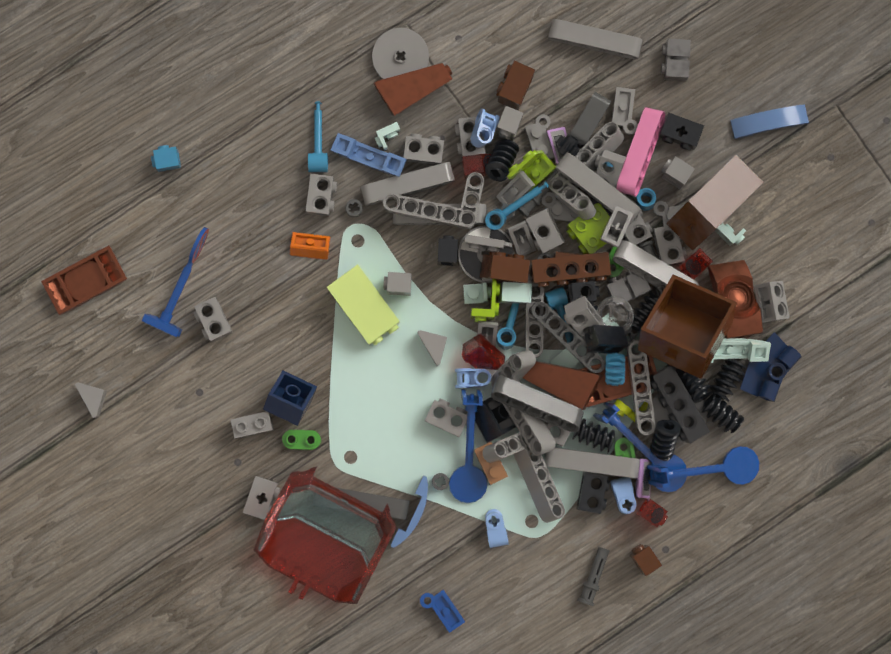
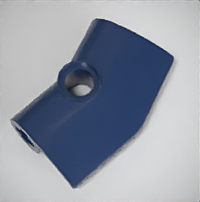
(759, 378)

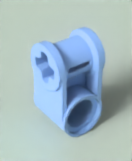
(485, 125)
(470, 378)
(622, 491)
(496, 531)

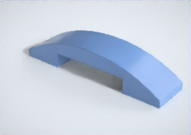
(769, 120)
(368, 155)
(401, 534)

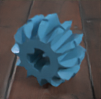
(615, 369)

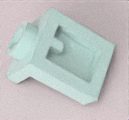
(387, 132)
(726, 233)
(476, 293)

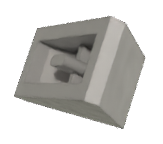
(616, 226)
(521, 238)
(488, 330)
(434, 344)
(92, 397)

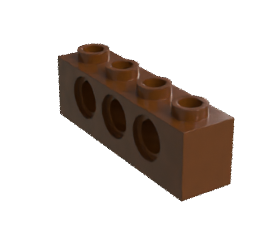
(599, 260)

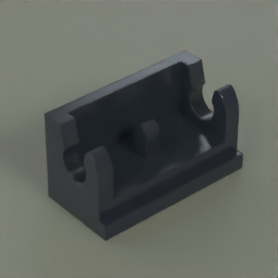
(606, 339)

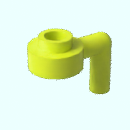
(625, 410)

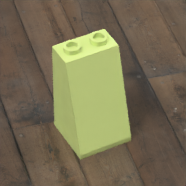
(364, 305)

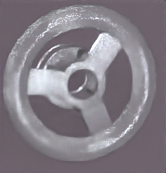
(621, 313)

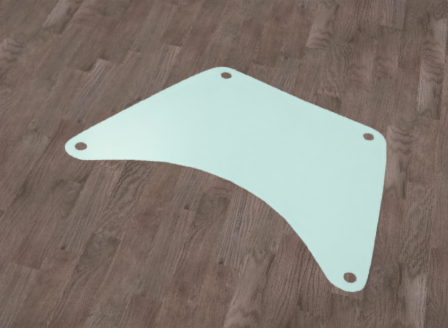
(388, 389)

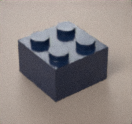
(290, 398)

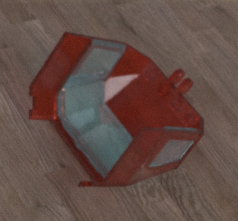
(323, 538)

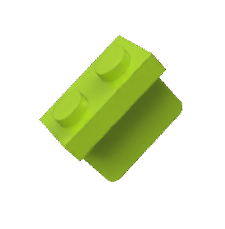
(535, 165)
(589, 231)
(488, 314)

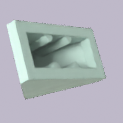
(515, 292)

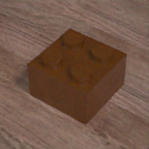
(516, 85)
(509, 268)

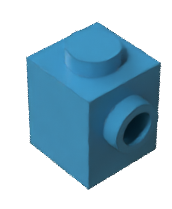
(166, 158)

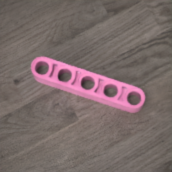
(640, 151)

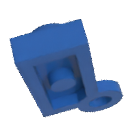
(444, 609)

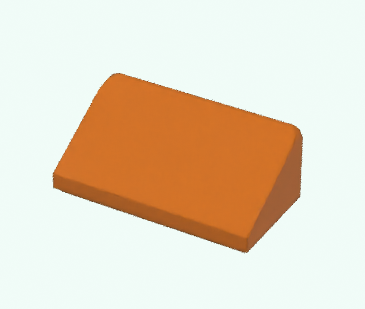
(309, 245)

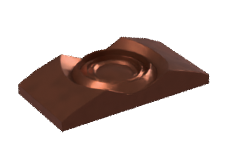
(84, 280)
(736, 283)
(608, 392)

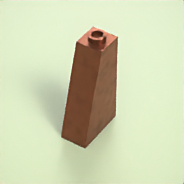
(408, 88)
(564, 382)

